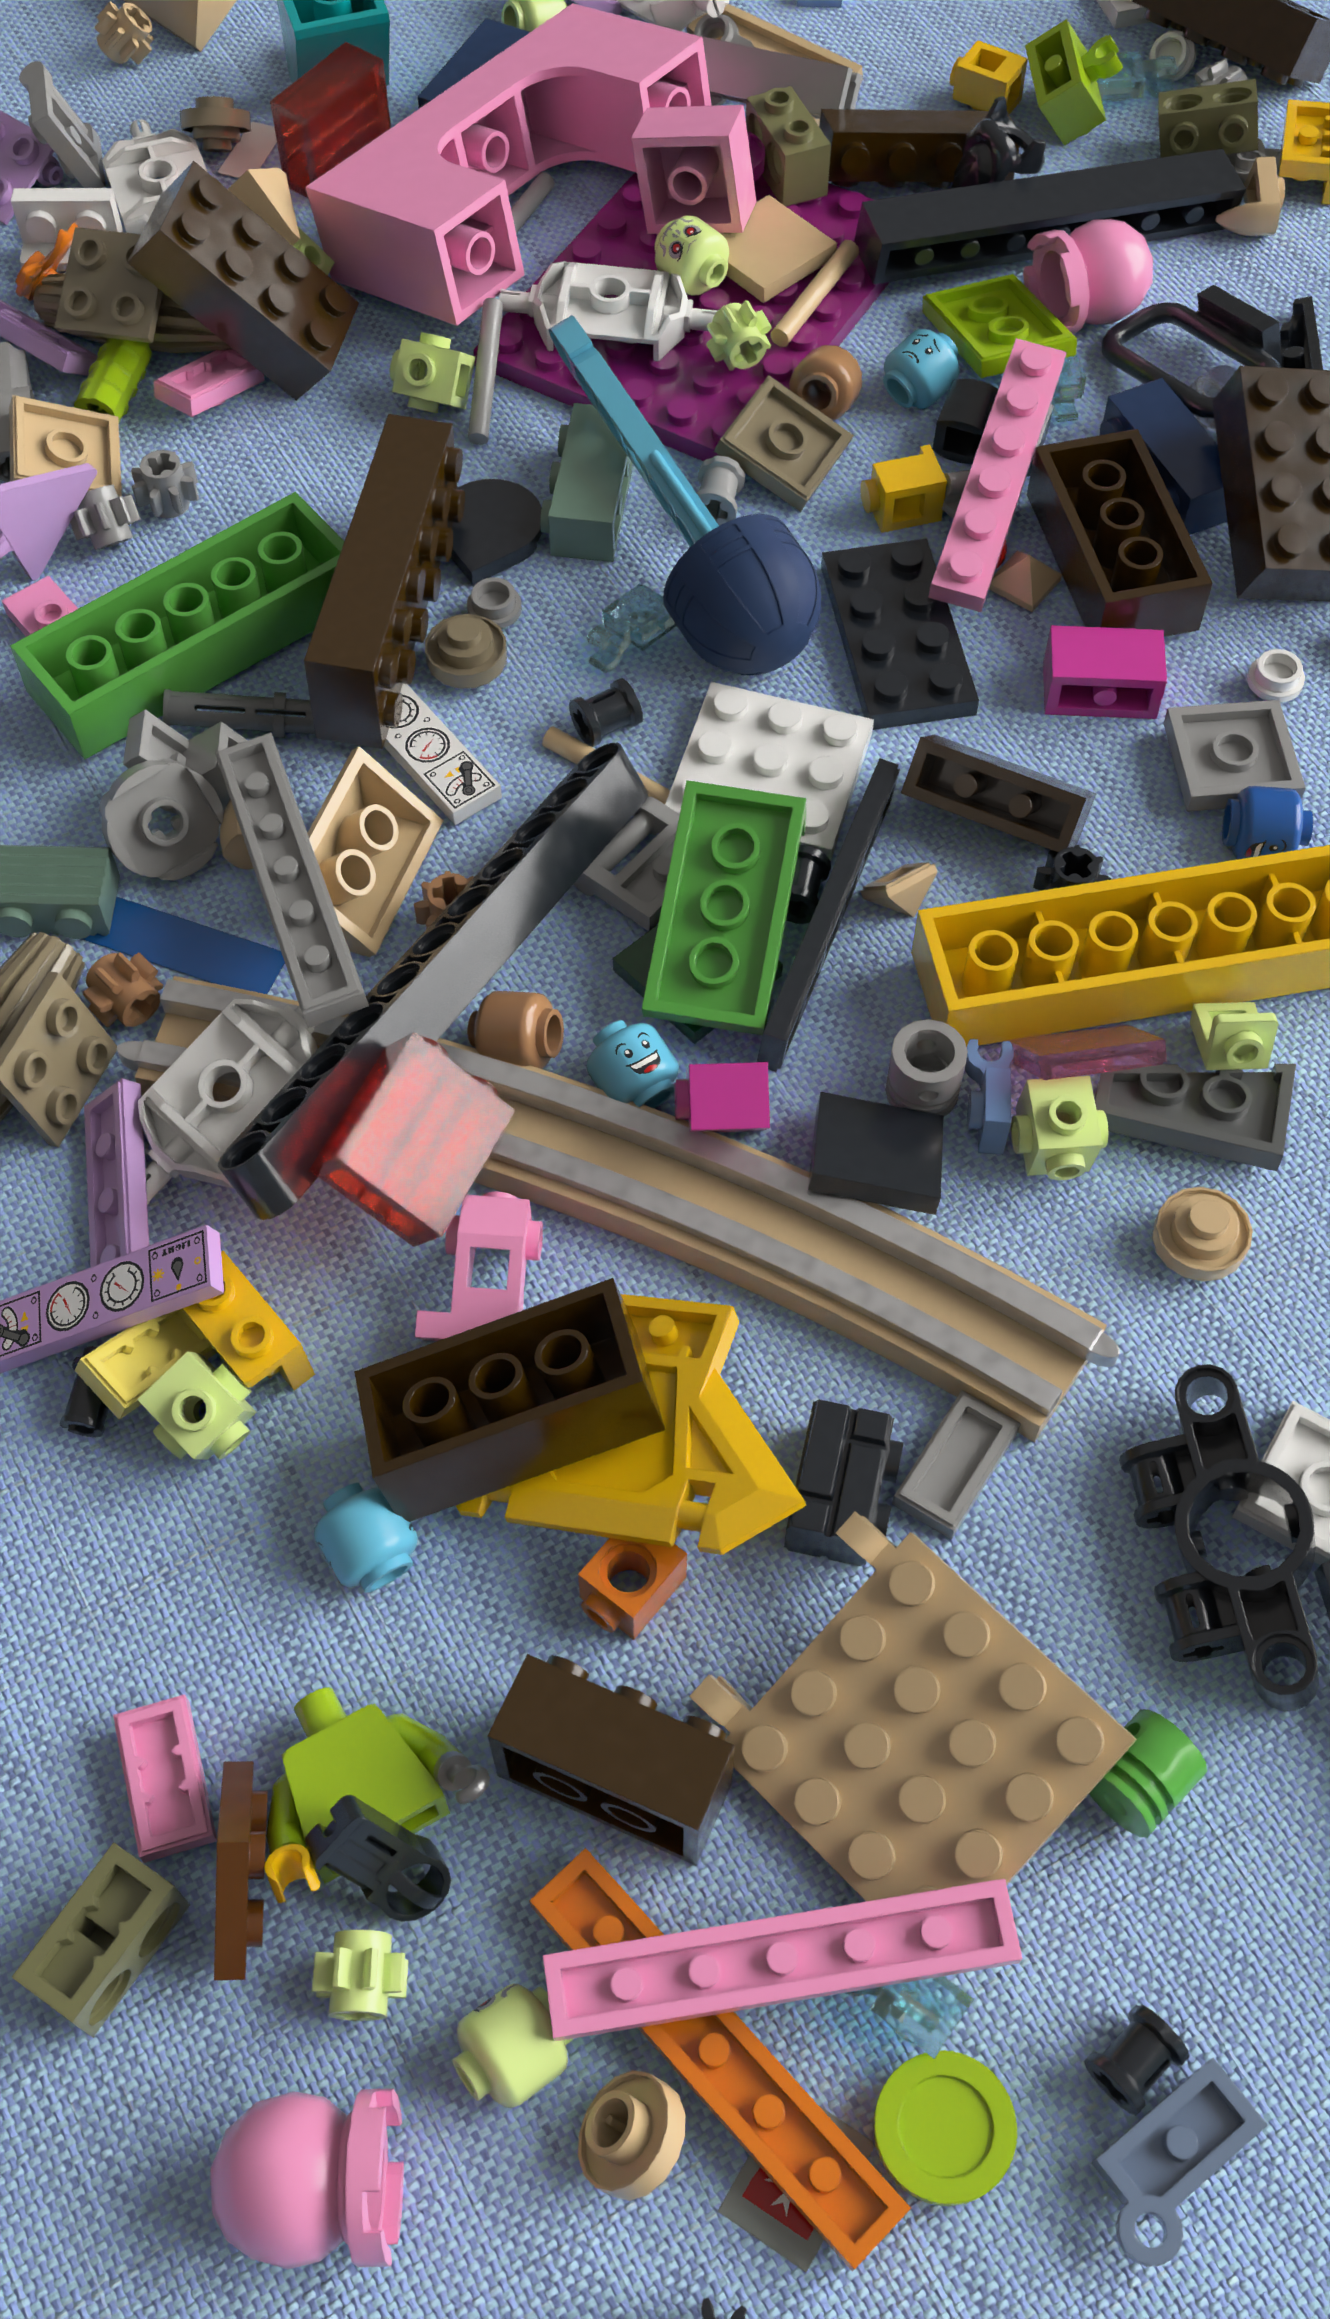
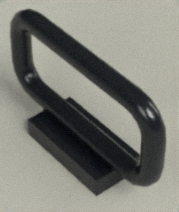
(1220, 321)

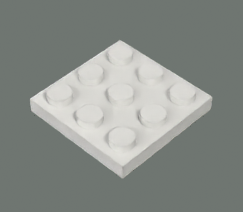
(778, 749)

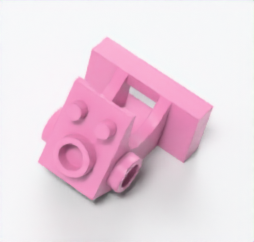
(485, 1222)

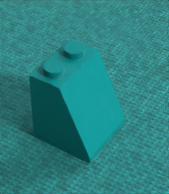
(320, 26)

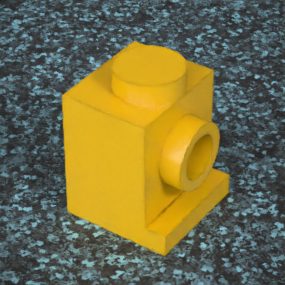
(986, 75)
(905, 491)

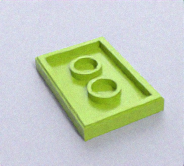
(989, 317)

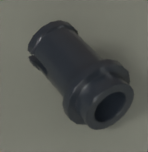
(84, 1410)

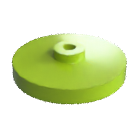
(945, 2128)

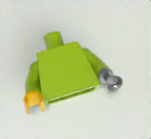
(378, 1759)

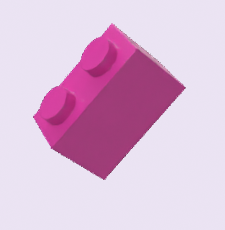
(1104, 672)
(724, 1097)

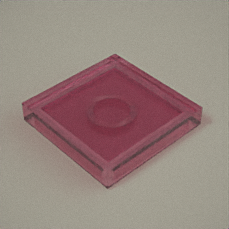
(1088, 1052)

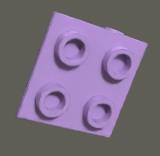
(22, 162)

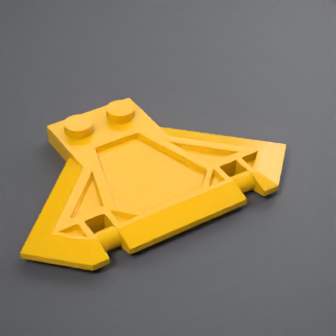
(650, 1484)

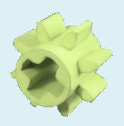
(738, 335)
(360, 1975)

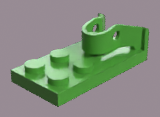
(724, 907)

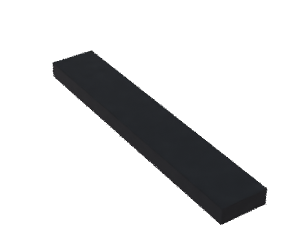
(828, 916)

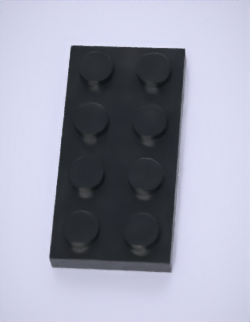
(896, 637)

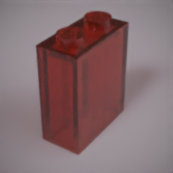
(330, 114)
(413, 1139)

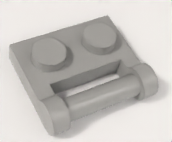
(59, 126)
(642, 882)

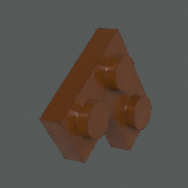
(239, 1859)

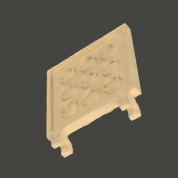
(919, 1732)

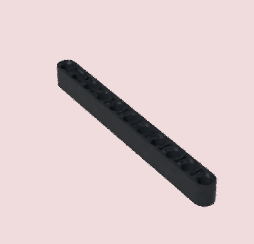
(436, 974)

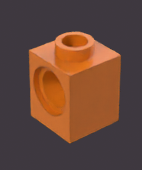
(630, 1611)

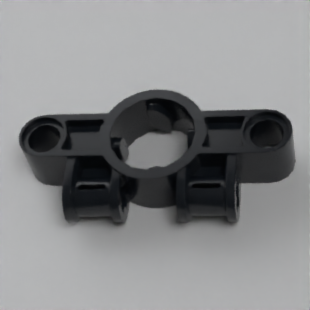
(1235, 1613)

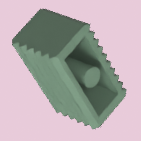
(57, 890)

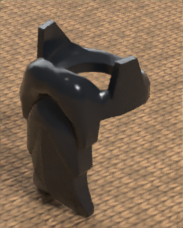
(992, 153)

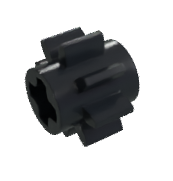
(1069, 868)

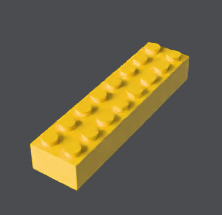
(1127, 947)

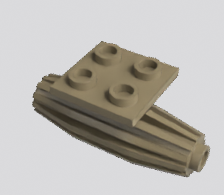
(111, 299)
(48, 1037)

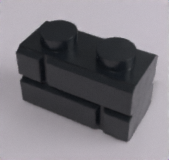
(839, 1475)

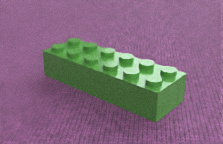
(182, 624)

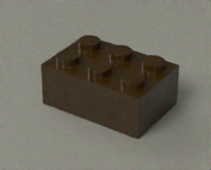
(613, 1756)

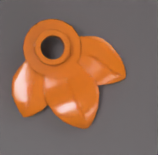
(40, 266)

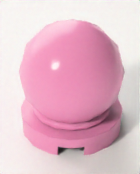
(1091, 273)
(308, 2177)

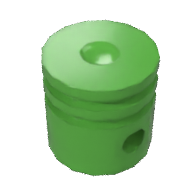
(1150, 1775)

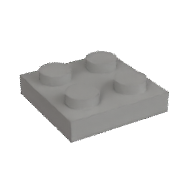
(1228, 749)

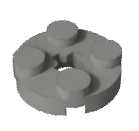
(129, 809)

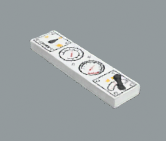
(439, 761)

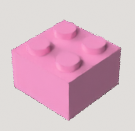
(694, 166)

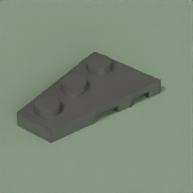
(1208, 1113)

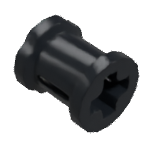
(605, 712)
(810, 871)
(1136, 2059)

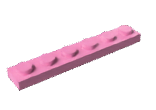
(997, 476)
(780, 1959)

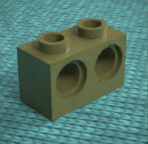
(1209, 119)
(794, 145)
(102, 1939)

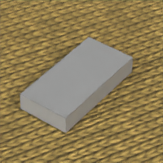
(956, 1464)

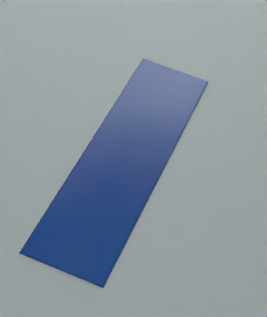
(191, 948)

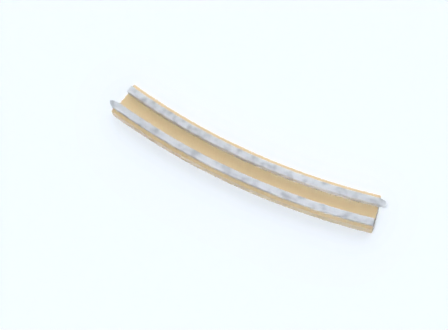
(743, 1220)

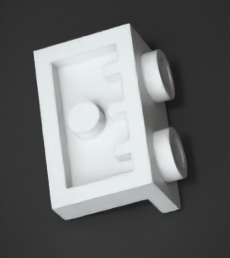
(47, 210)

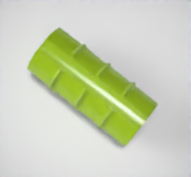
(114, 377)

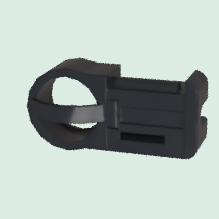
(373, 1854)

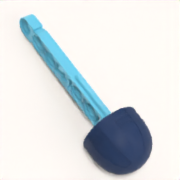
(742, 587)

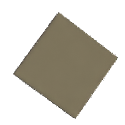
(784, 443)

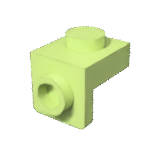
(1233, 1035)

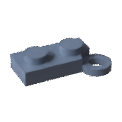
(1174, 2154)

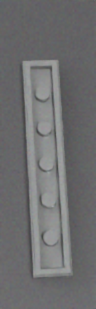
(291, 881)

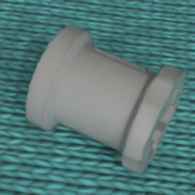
(720, 482)

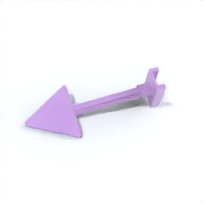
(38, 513)

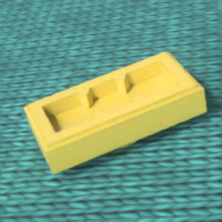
(138, 1358)

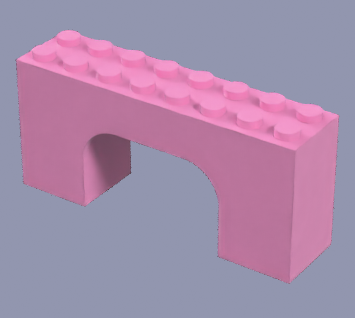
(428, 201)

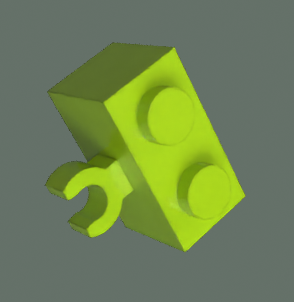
(1067, 79)

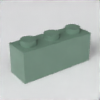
(586, 489)

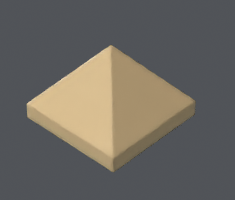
(1024, 580)
(902, 888)

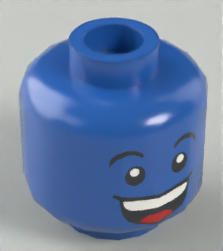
(1266, 822)

